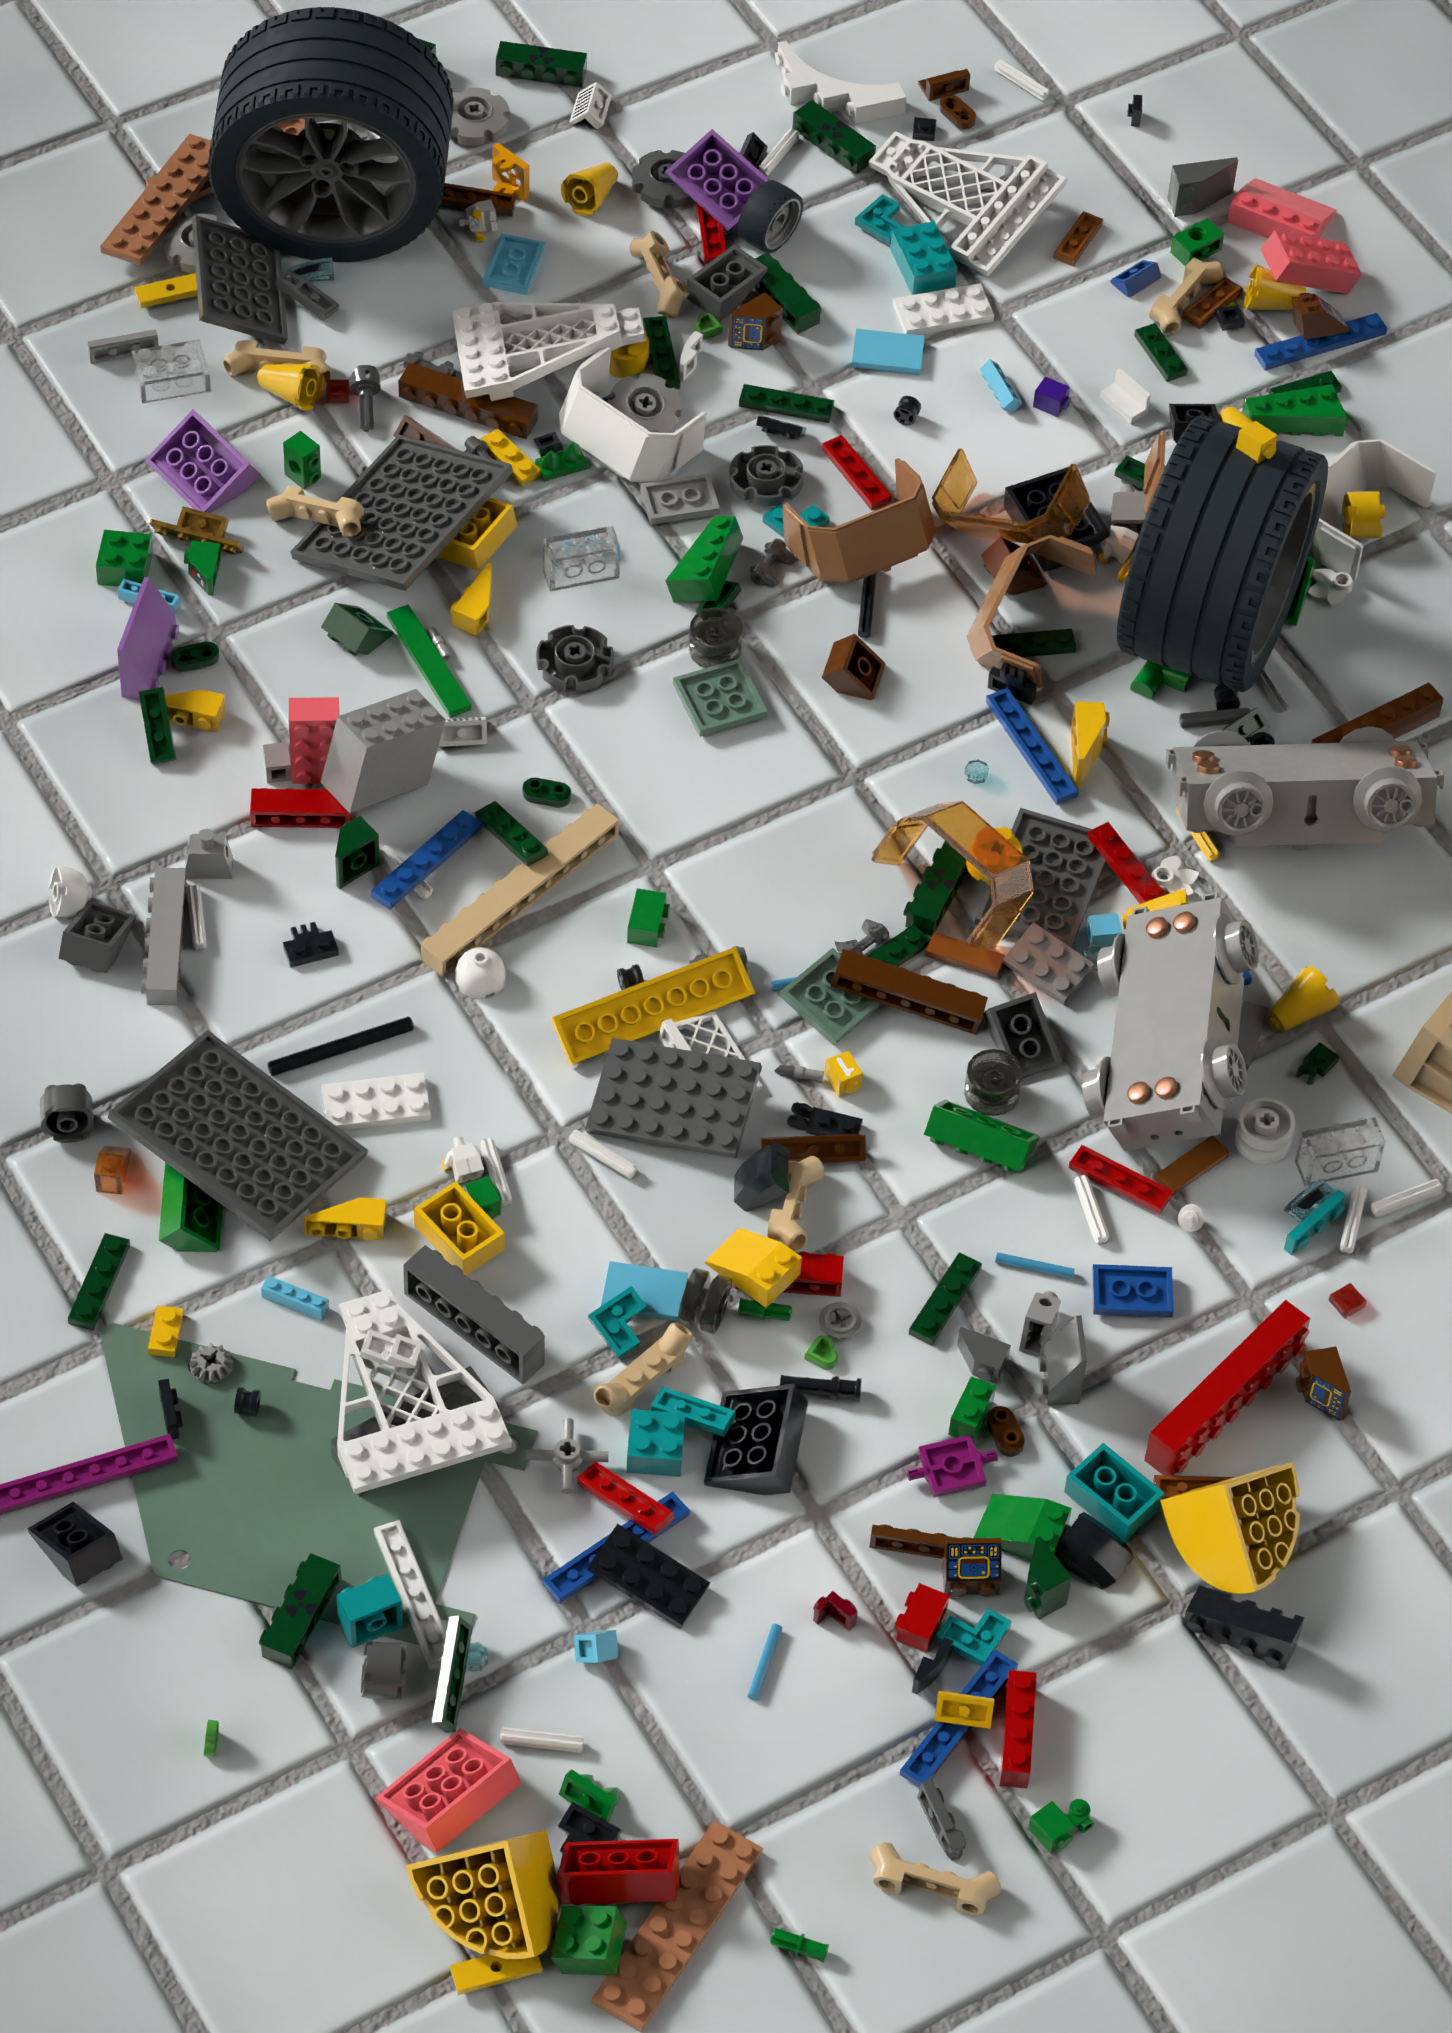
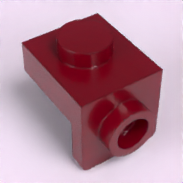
(836, 1607)

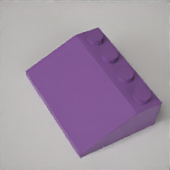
(717, 178)
(202, 465)
(146, 642)

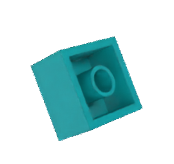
(655, 1443)
(369, 1610)

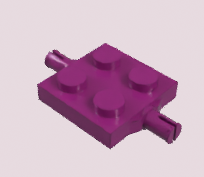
(952, 1466)

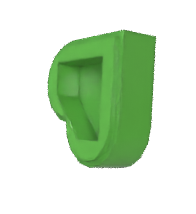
(708, 326)
(822, 1353)
(211, 1738)

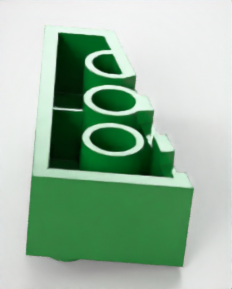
(1297, 411)
(707, 562)

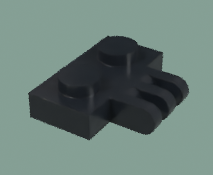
(1019, 686)
(309, 945)
(586, 1826)

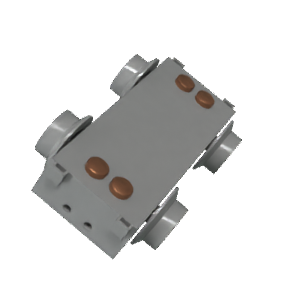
(1304, 790)
(1174, 1023)

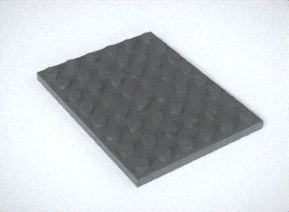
(413, 507)
(238, 1135)

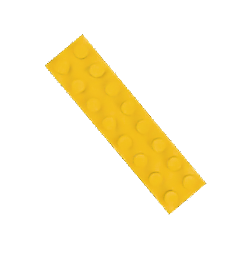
(643, 1007)

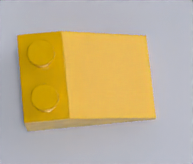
(1087, 736)
(756, 1265)

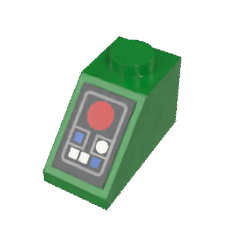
(203, 563)

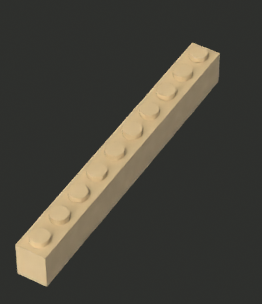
(519, 890)

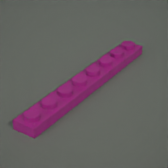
(87, 1473)

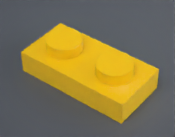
(165, 1331)
(964, 1709)

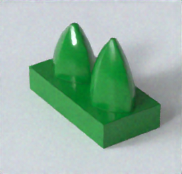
(562, 463)
(584, 1792)

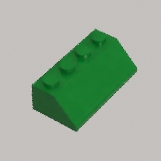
(981, 1136)
(188, 1215)

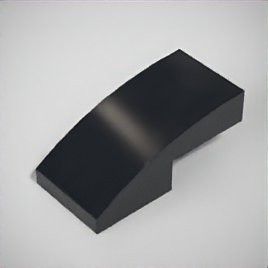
(931, 1669)

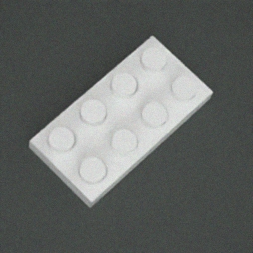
(943, 309)
(376, 1101)

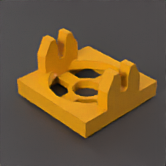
(505, 161)

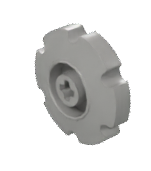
(479, 116)
(179, 244)
(648, 402)

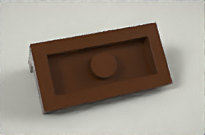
(945, 84)

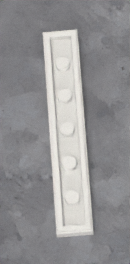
(412, 1591)

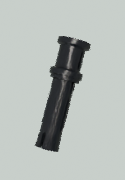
(834, 1388)

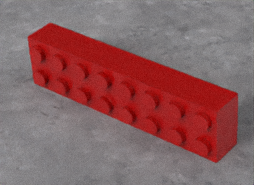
(1227, 1390)

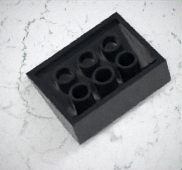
(1031, 499)
(761, 1443)

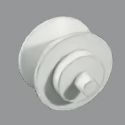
(1191, 1218)

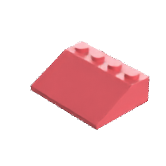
(1268, 208)
(449, 1789)

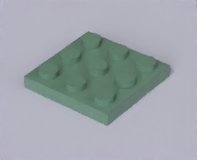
(720, 697)
(824, 1007)

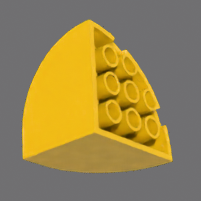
(1238, 1528)
(493, 1895)

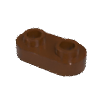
(957, 112)
(1003, 1429)

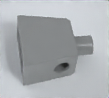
(1128, 509)
(208, 856)
(1043, 1311)

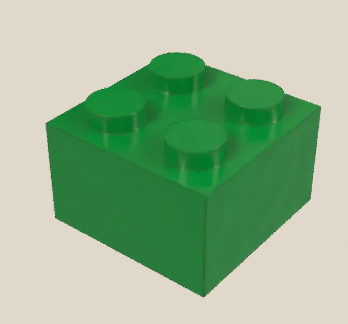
(123, 557)
(589, 1940)

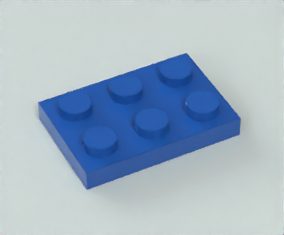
(1132, 1290)

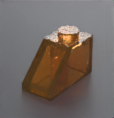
(111, 1169)

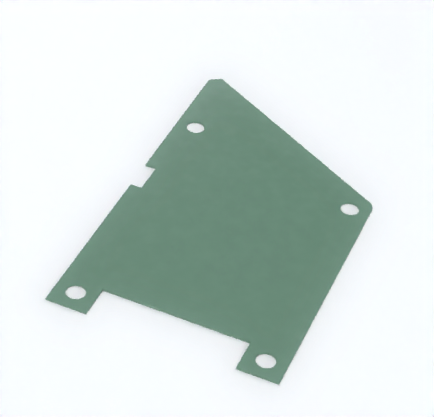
(264, 1487)

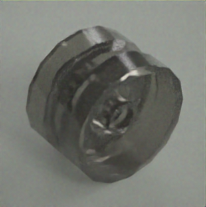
(715, 637)
(993, 1082)
(704, 1300)

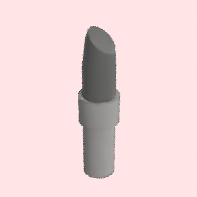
(439, 643)
(800, 1072)

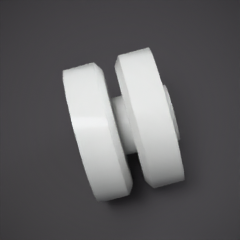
(1264, 1131)

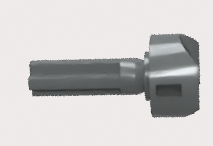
(365, 389)

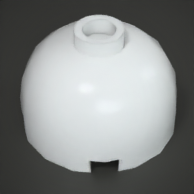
(69, 892)
(480, 973)

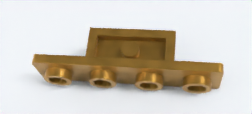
(199, 527)

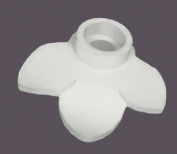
(1331, 586)
(1174, 876)

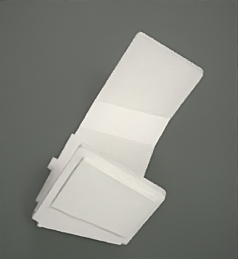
(616, 438)
(1355, 469)

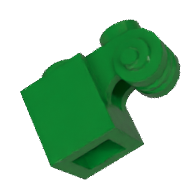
(1055, 1828)

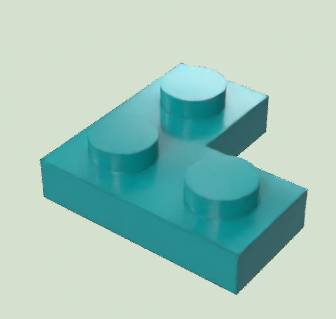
(877, 218)
(811, 515)
(612, 1321)
(977, 1642)

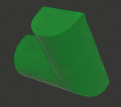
(1153, 675)

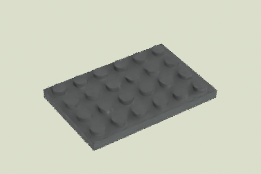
(238, 281)
(1063, 875)
(673, 1097)

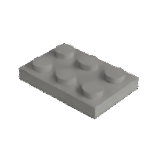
(679, 499)
(1048, 963)

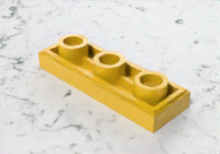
(166, 290)
(478, 1972)

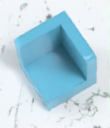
(1102, 929)
(596, 1646)

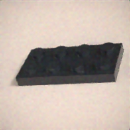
(648, 1576)

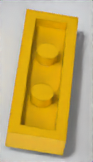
(503, 449)

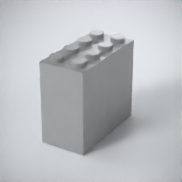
(382, 750)

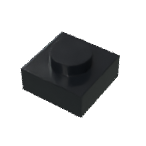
(1135, 110)
(924, 129)
(1230, 318)
(547, 443)

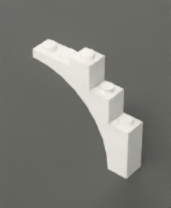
(859, 100)

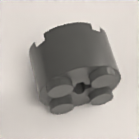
(66, 1112)
(383, 1670)

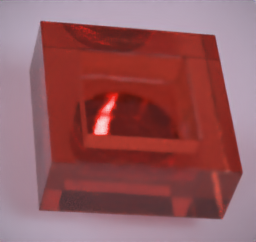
(337, 391)
(1347, 1300)

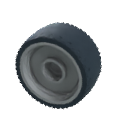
(770, 216)

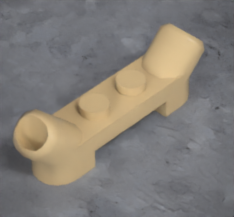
(1196, 274)
(672, 290)
(250, 357)
(294, 503)
(783, 1222)
(663, 1355)
(970, 1894)

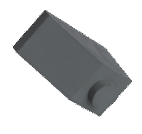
(983, 1354)

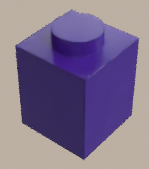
(1052, 397)

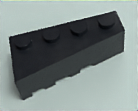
(1244, 1626)

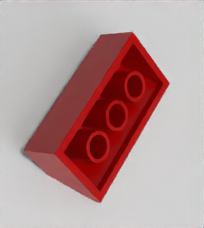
(619, 1871)

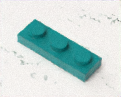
(1315, 1222)
(697, 1411)

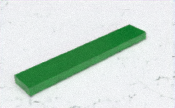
(429, 661)

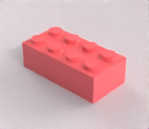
(1311, 262)
(310, 736)

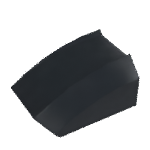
(1183, 414)
(762, 1177)
(1094, 1552)

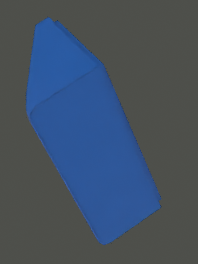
(1137, 277)

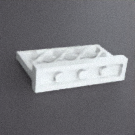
(671, 1037)

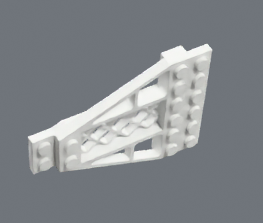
(989, 229)
(484, 341)
(420, 1443)

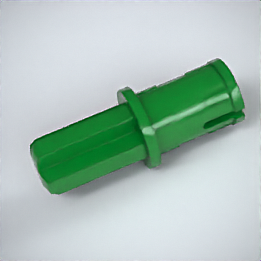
(773, 1311)
(799, 1944)

